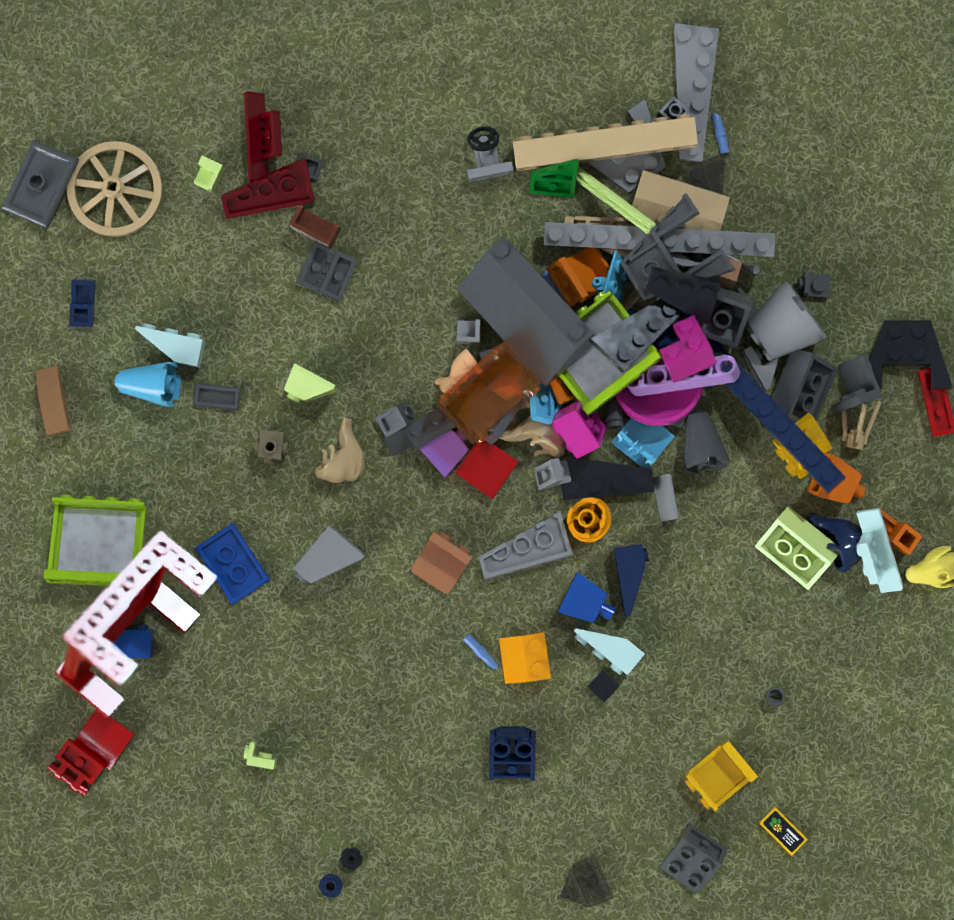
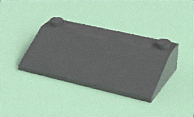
(526, 311)

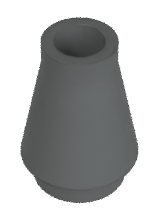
(614, 415)

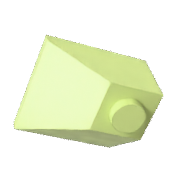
(307, 385)

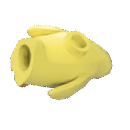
(934, 569)

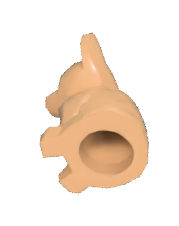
(460, 366)

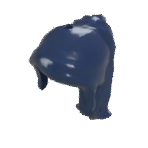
(844, 535)

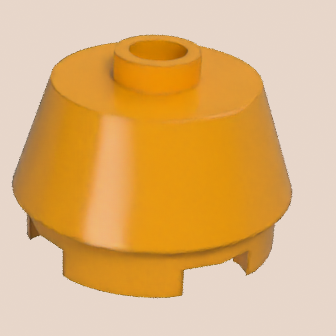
(589, 519)

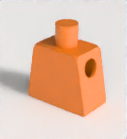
(844, 491)

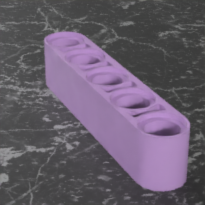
(714, 377)

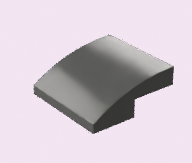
(335, 276)

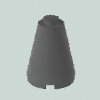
(703, 445)

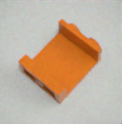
(575, 274)

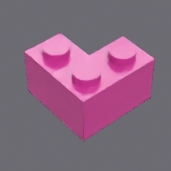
(690, 353)
(580, 431)

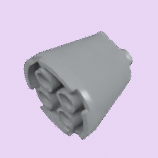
(784, 324)

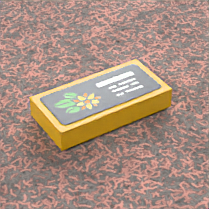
(783, 831)

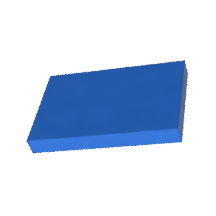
(232, 563)

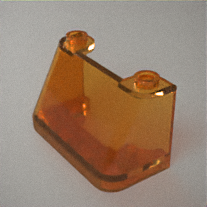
(488, 392)

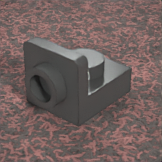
(814, 285)
(395, 418)

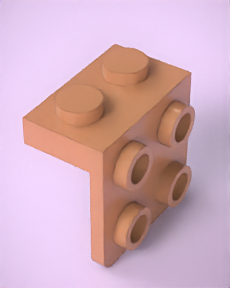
(441, 562)

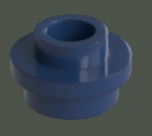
(330, 878)

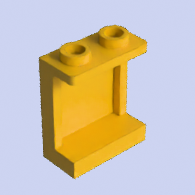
(719, 775)

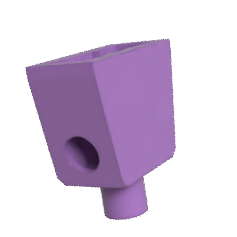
(446, 451)

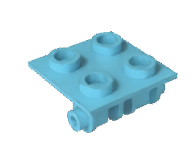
(615, 280)
(642, 442)

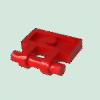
(80, 762)

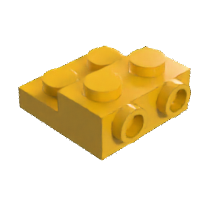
(815, 434)

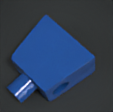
(585, 601)

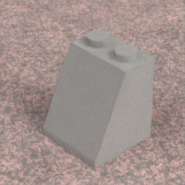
(327, 556)

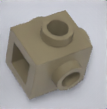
(268, 438)

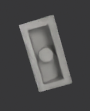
(665, 497)

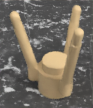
(857, 438)

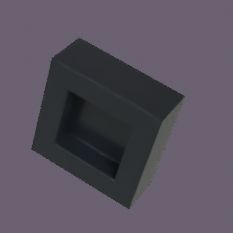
(603, 686)

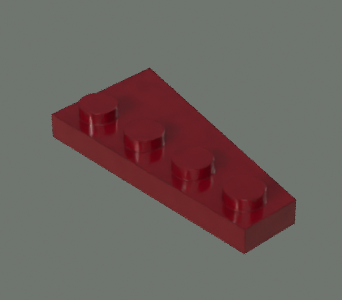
(273, 191)

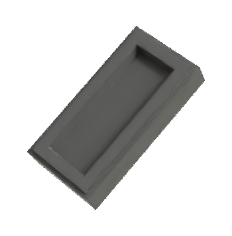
(217, 396)

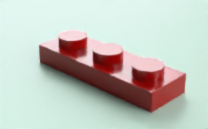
(936, 405)

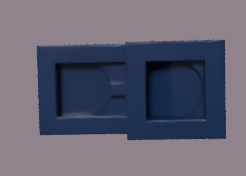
(83, 303)

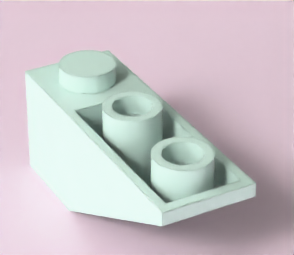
(181, 349)
(616, 649)

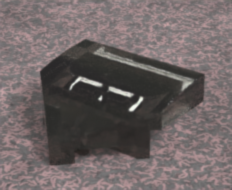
(587, 883)

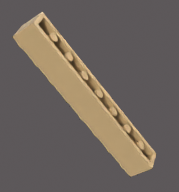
(606, 144)

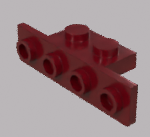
(262, 134)

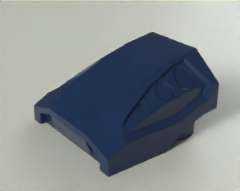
(516, 757)

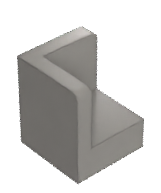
(468, 332)

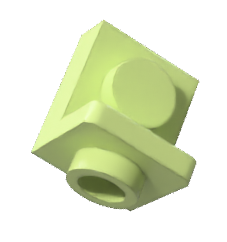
(263, 759)

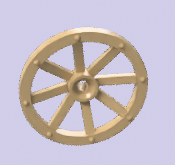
(121, 189)

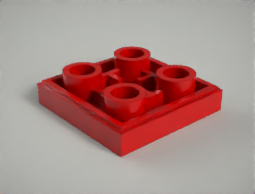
(486, 468)

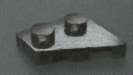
(707, 174)

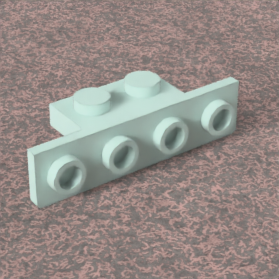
(877, 552)

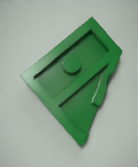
(555, 179)

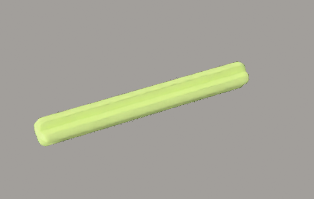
(614, 201)

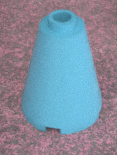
(151, 383)

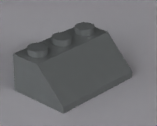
(728, 317)
(804, 385)

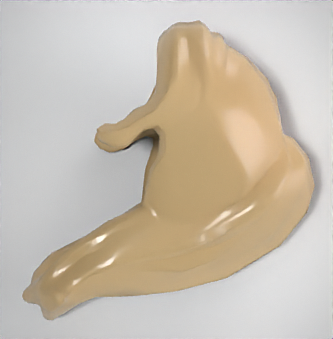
(540, 434)
(346, 462)

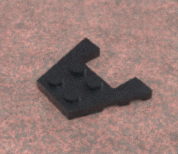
(910, 345)

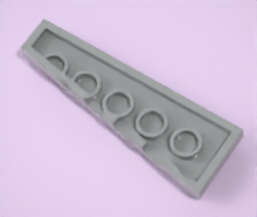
(694, 76)

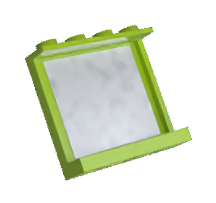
(592, 375)
(94, 539)

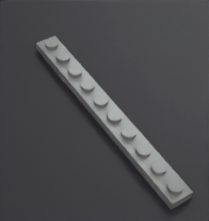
(677, 241)

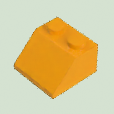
(524, 658)

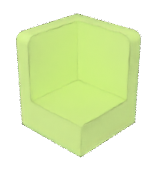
(209, 174)

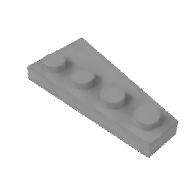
(531, 548)

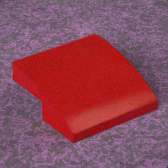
(104, 738)

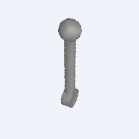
(753, 269)

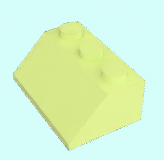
(797, 548)

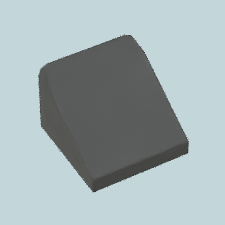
(314, 165)

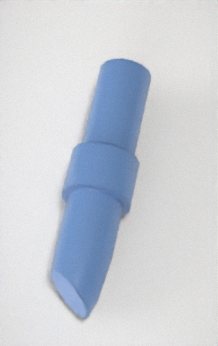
(720, 133)
(480, 651)

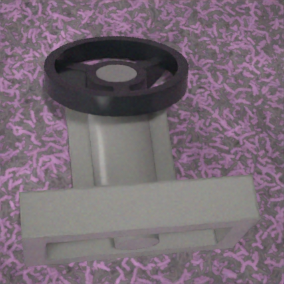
(486, 156)

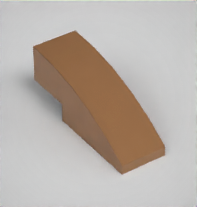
(52, 401)

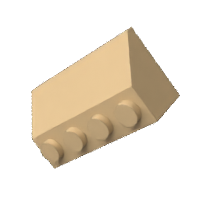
(659, 194)

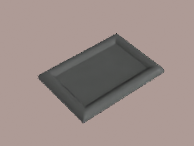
(40, 184)

